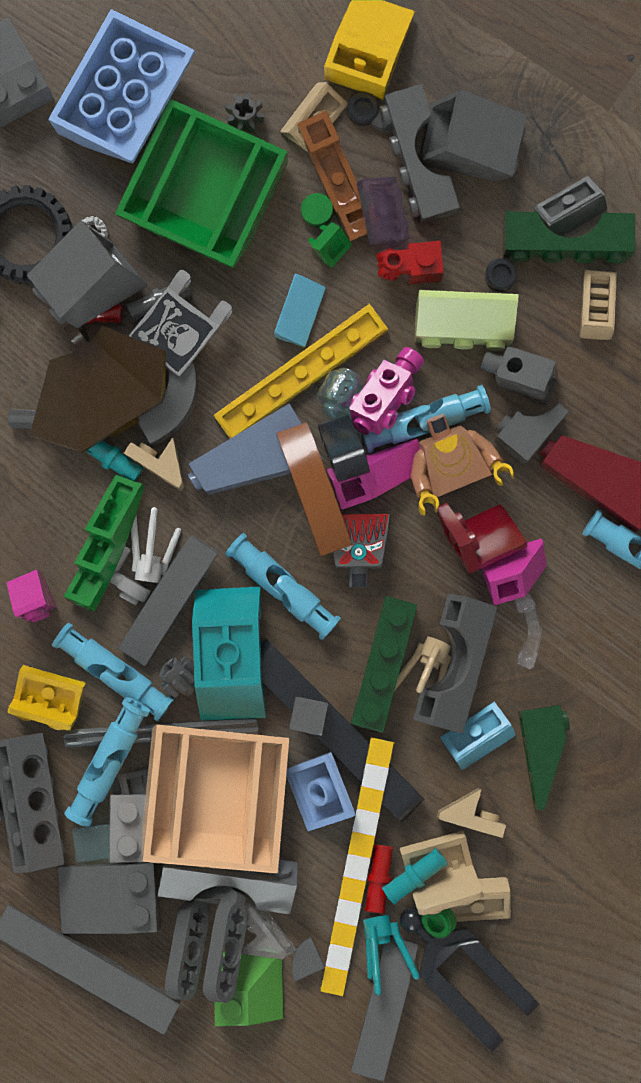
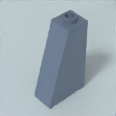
(246, 457)

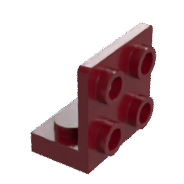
(482, 537)

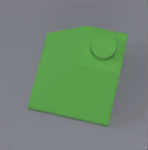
(257, 993)

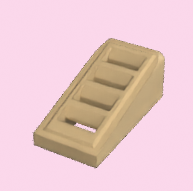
(598, 325)

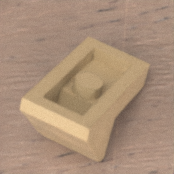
(166, 467)
(463, 814)

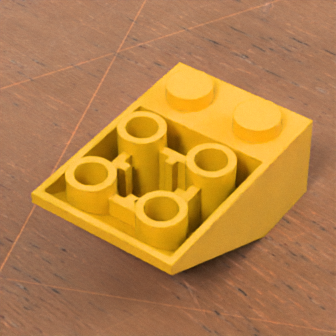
(368, 46)

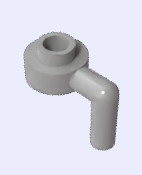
(130, 589)

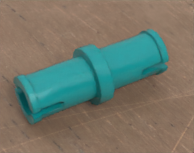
(113, 458)
(415, 876)

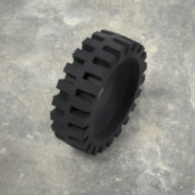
(36, 198)

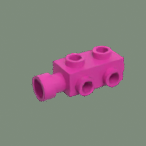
(390, 388)

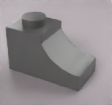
(525, 434)

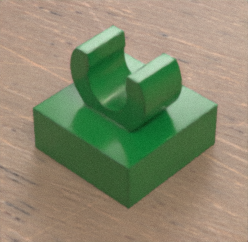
(330, 244)

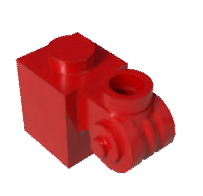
(419, 261)

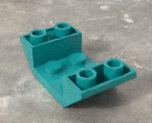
(228, 653)

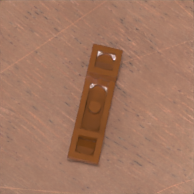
(334, 172)
(314, 489)

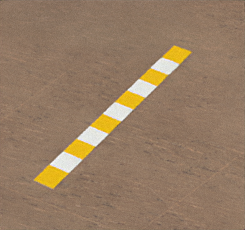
(357, 866)

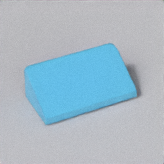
(299, 311)
(481, 736)

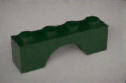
(528, 238)
(384, 664)

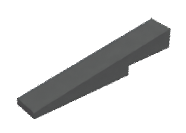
(88, 969)

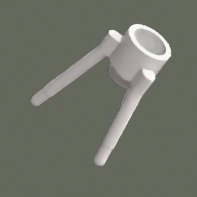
(149, 566)

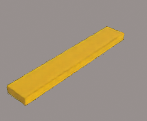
(302, 371)

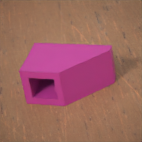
(515, 574)
(31, 597)

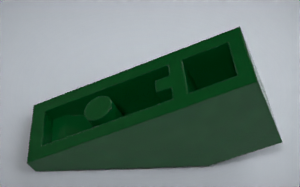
(543, 743)

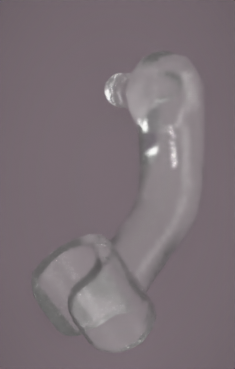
(529, 650)

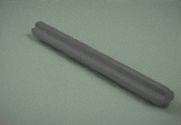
(94, 736)

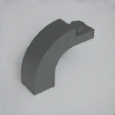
(172, 414)

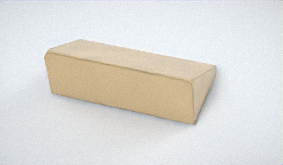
(319, 99)
(493, 904)

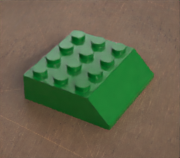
(203, 184)

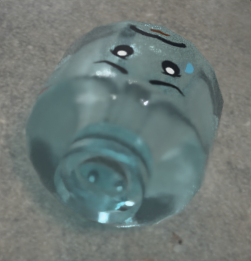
(338, 391)

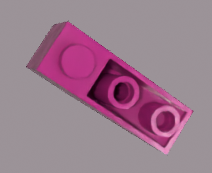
(387, 470)

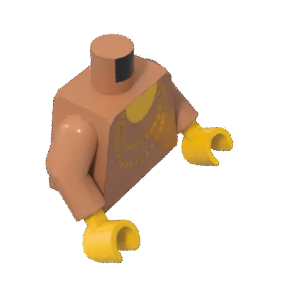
(452, 461)

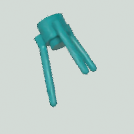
(378, 932)

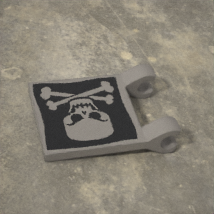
(179, 326)

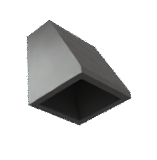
(472, 137)
(84, 276)

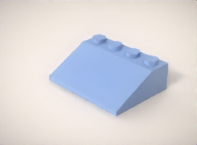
(120, 88)

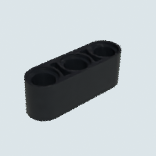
(343, 448)

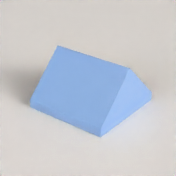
(320, 792)

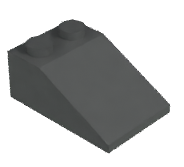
(20, 79)
(109, 898)

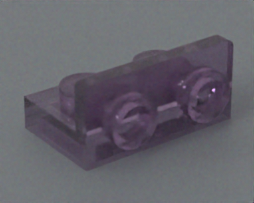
(383, 211)

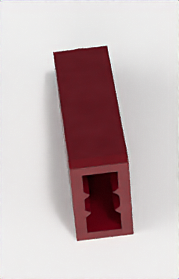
(599, 476)

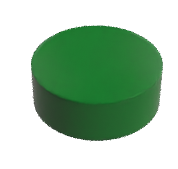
(316, 210)
(440, 924)

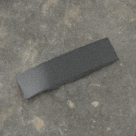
(168, 600)
(383, 1012)

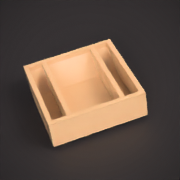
(214, 799)

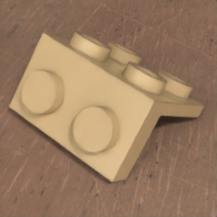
(452, 884)

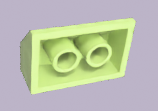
(465, 319)

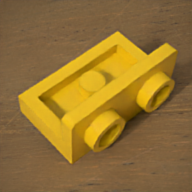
(47, 698)

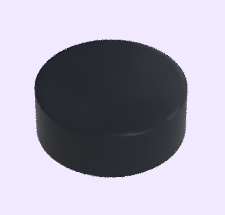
(362, 108)
(501, 274)

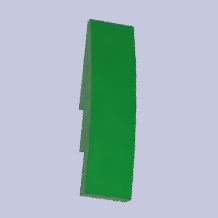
(106, 542)

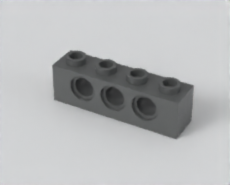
(20, 818)

